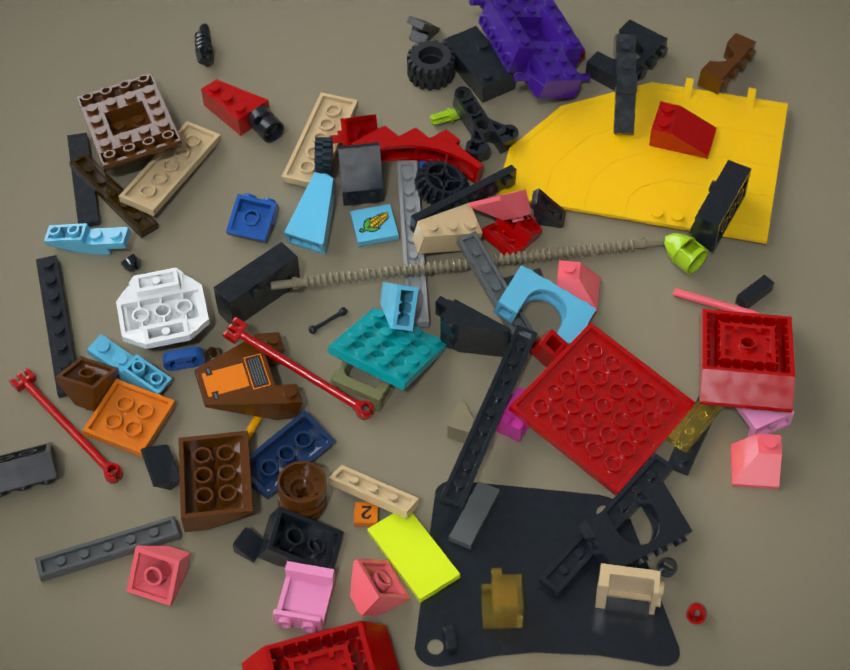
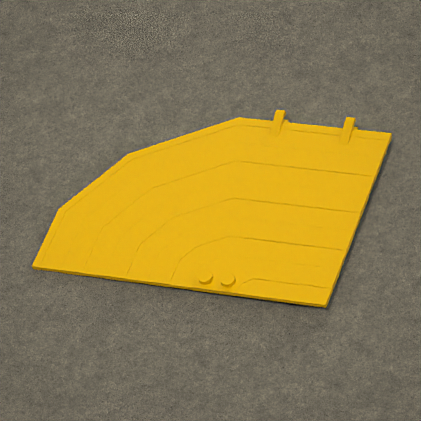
(622, 177)

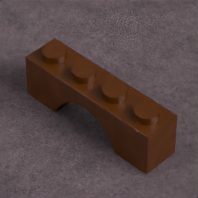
(717, 75)

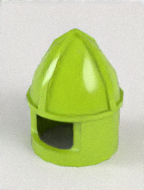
(685, 252)

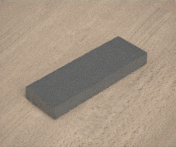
(474, 515)

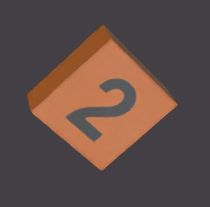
(365, 514)

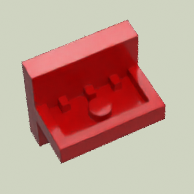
(355, 128)

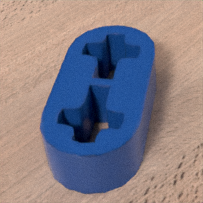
(183, 358)

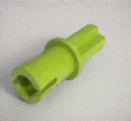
(444, 117)

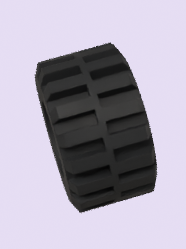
(430, 65)

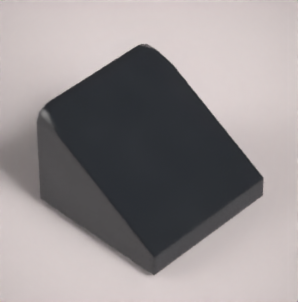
(247, 545)

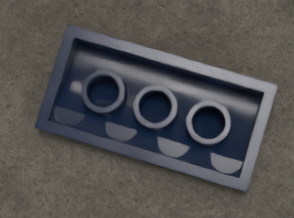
(297, 441)

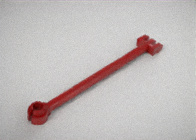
(239, 333)
(27, 383)

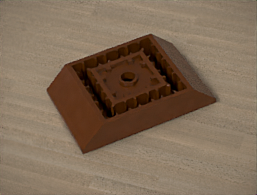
(128, 122)

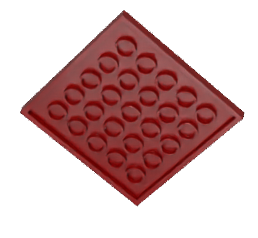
(602, 408)

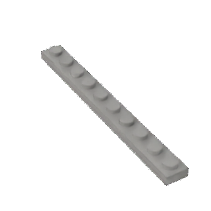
(409, 205)

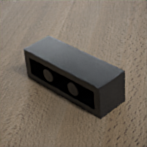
(754, 292)

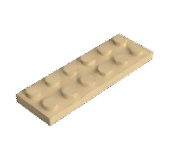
(321, 123)
(169, 169)

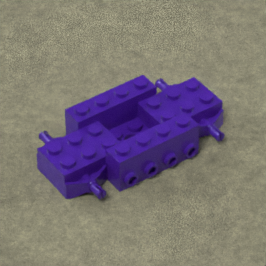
(534, 44)

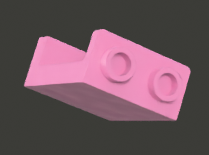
(764, 420)
(305, 597)

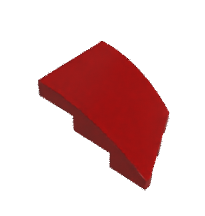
(514, 236)

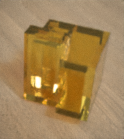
(502, 601)

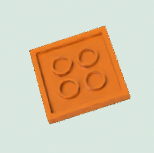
(129, 417)

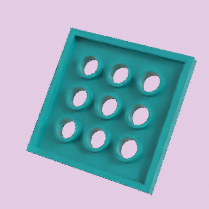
(380, 335)

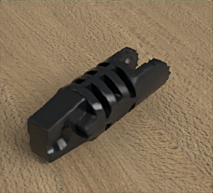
(203, 45)

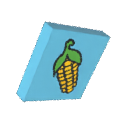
(374, 225)

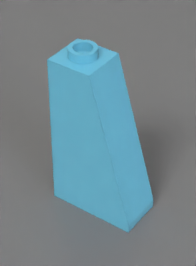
(313, 215)

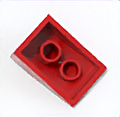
(681, 131)

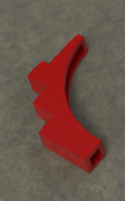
(419, 147)

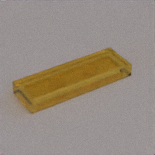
(693, 425)

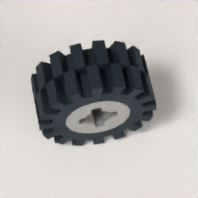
(323, 155)

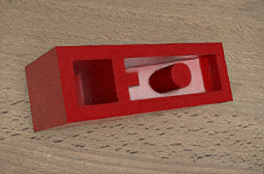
(548, 347)

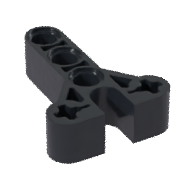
(497, 133)

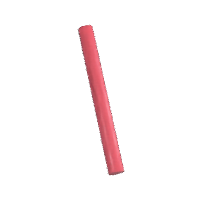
(710, 302)

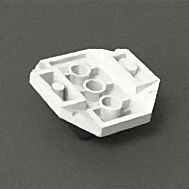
(161, 309)

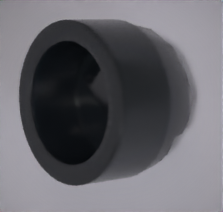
(130, 263)
(665, 570)

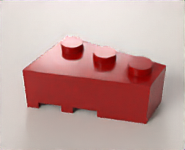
(231, 104)

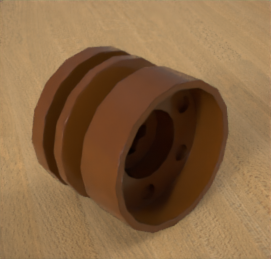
(303, 489)

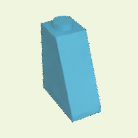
(399, 305)

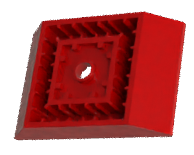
(746, 360)
(345, 647)

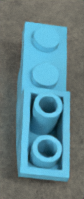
(85, 240)
(131, 368)

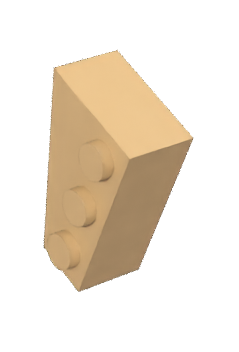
(443, 229)

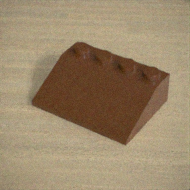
(214, 479)

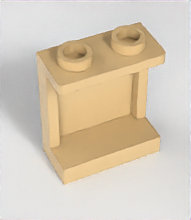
(629, 584)

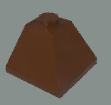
(87, 382)

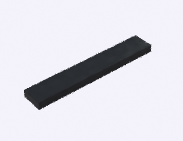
(84, 194)

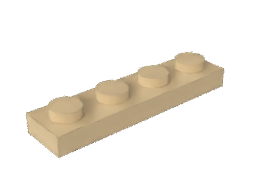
(374, 491)

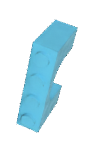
(530, 286)

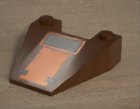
(244, 383)

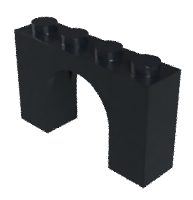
(649, 48)
(667, 529)

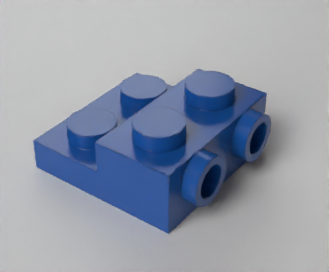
(252, 217)

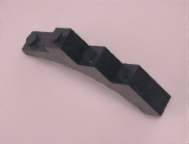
(625, 82)

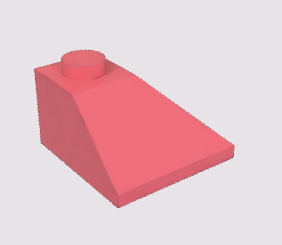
(505, 206)
(579, 281)
(756, 461)
(158, 572)
(376, 587)

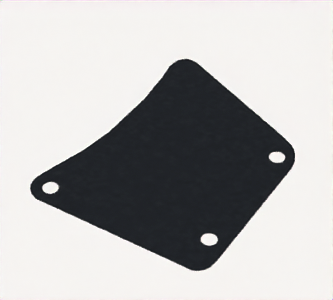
(525, 537)

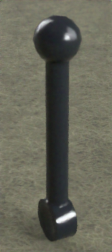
(342, 312)

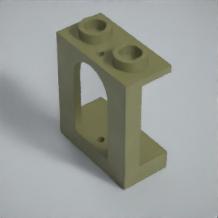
(377, 396)

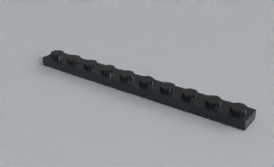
(487, 419)

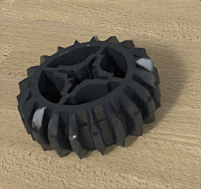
(439, 180)

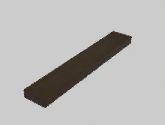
(110, 192)

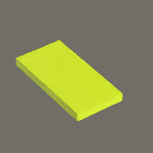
(414, 555)

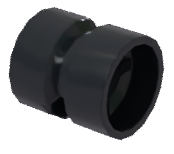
(265, 124)

